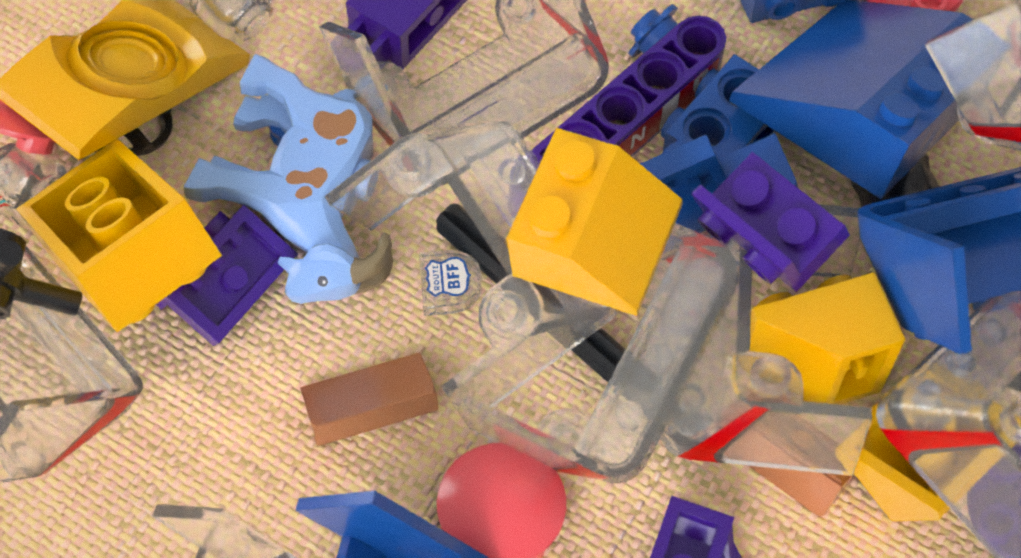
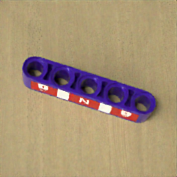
(631, 95)

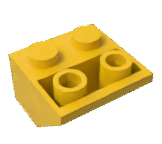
(834, 335)

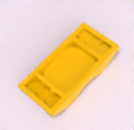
(117, 73)

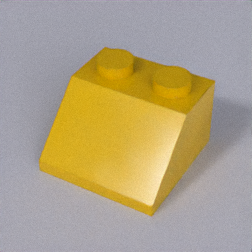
(592, 223)

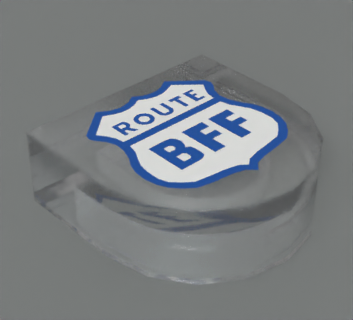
(449, 281)

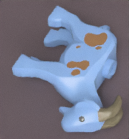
(321, 148)

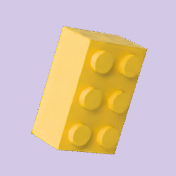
(120, 234)

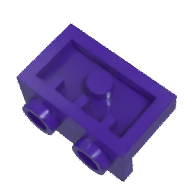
(772, 221)
(235, 279)

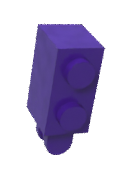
(399, 27)

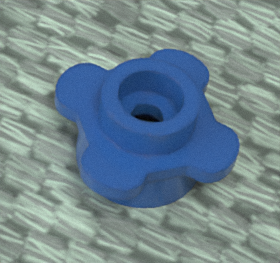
(651, 29)

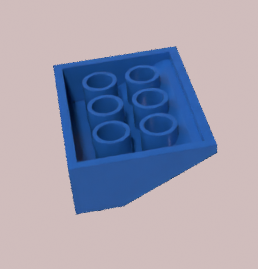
(859, 90)

